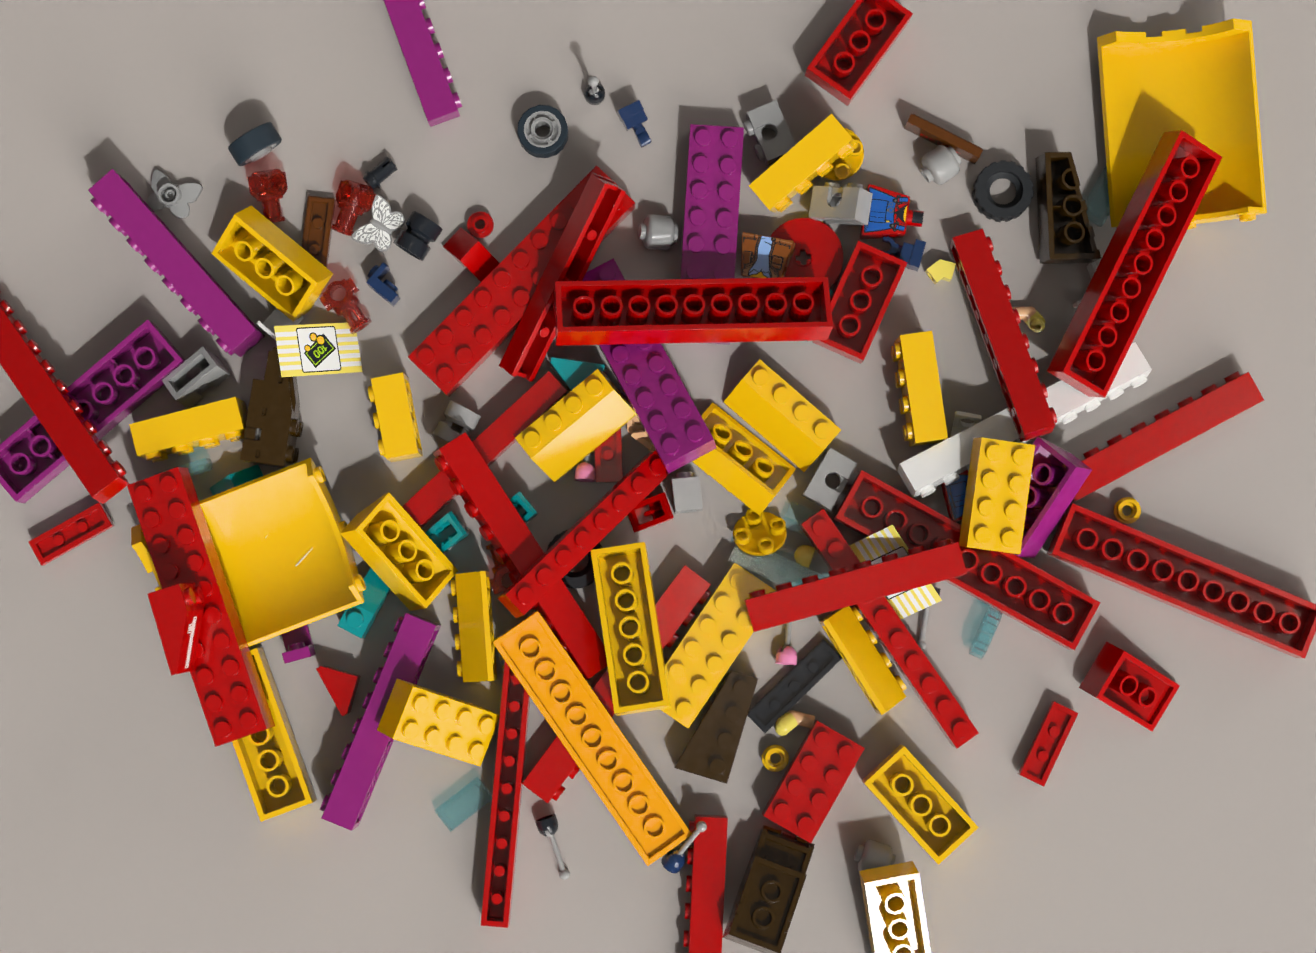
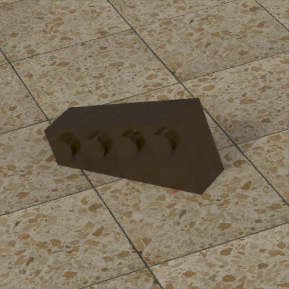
(1062, 213)
(717, 737)

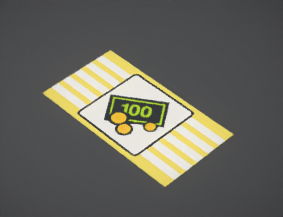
(317, 349)
(888, 542)

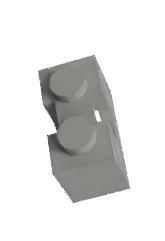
(769, 117)
(840, 205)
(190, 390)
(835, 464)
(686, 493)

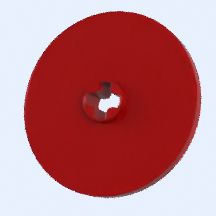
(818, 242)

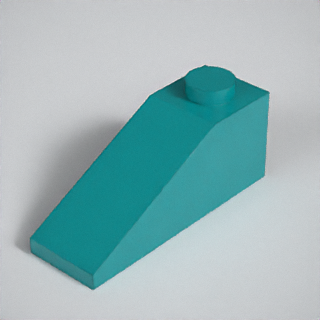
(361, 617)

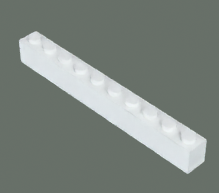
(953, 455)

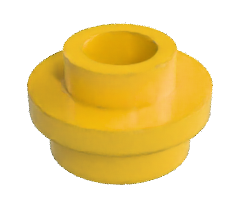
(1135, 510)
(784, 758)

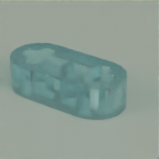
(985, 633)

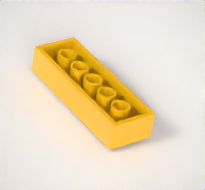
(630, 629)
(710, 645)
(272, 756)

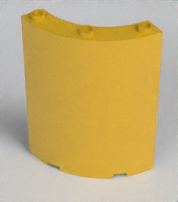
(1187, 84)
(260, 571)

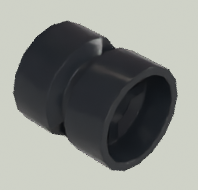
(418, 235)

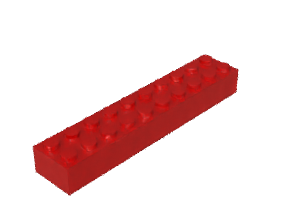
(1134, 264)
(500, 300)
(692, 311)
(186, 554)
(991, 576)
(1185, 581)

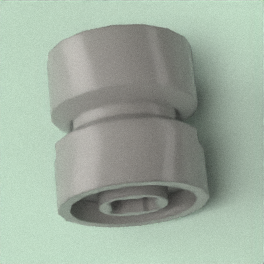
(459, 415)

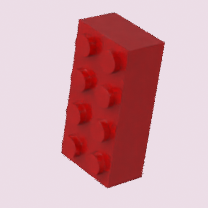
(857, 47)
(862, 300)
(813, 781)

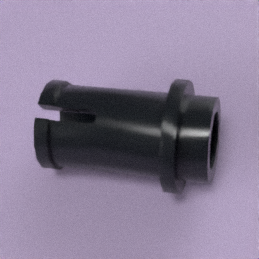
(379, 173)

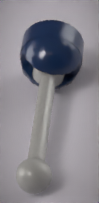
(675, 859)

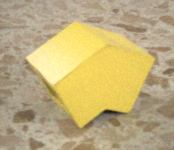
(941, 271)

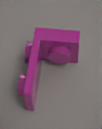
(298, 644)

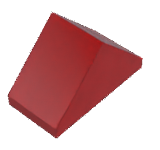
(471, 254)
(650, 513)
(341, 687)

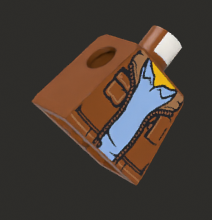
(765, 256)

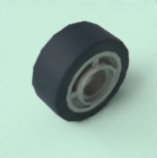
(542, 116)
(254, 144)

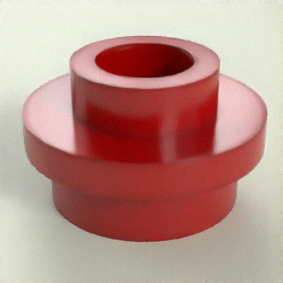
(484, 232)

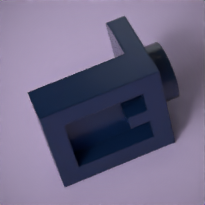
(384, 289)

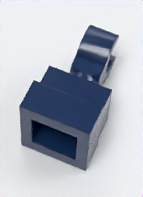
(632, 117)
(907, 252)

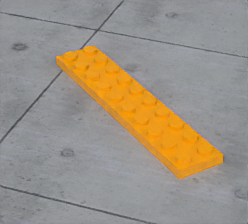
(592, 738)

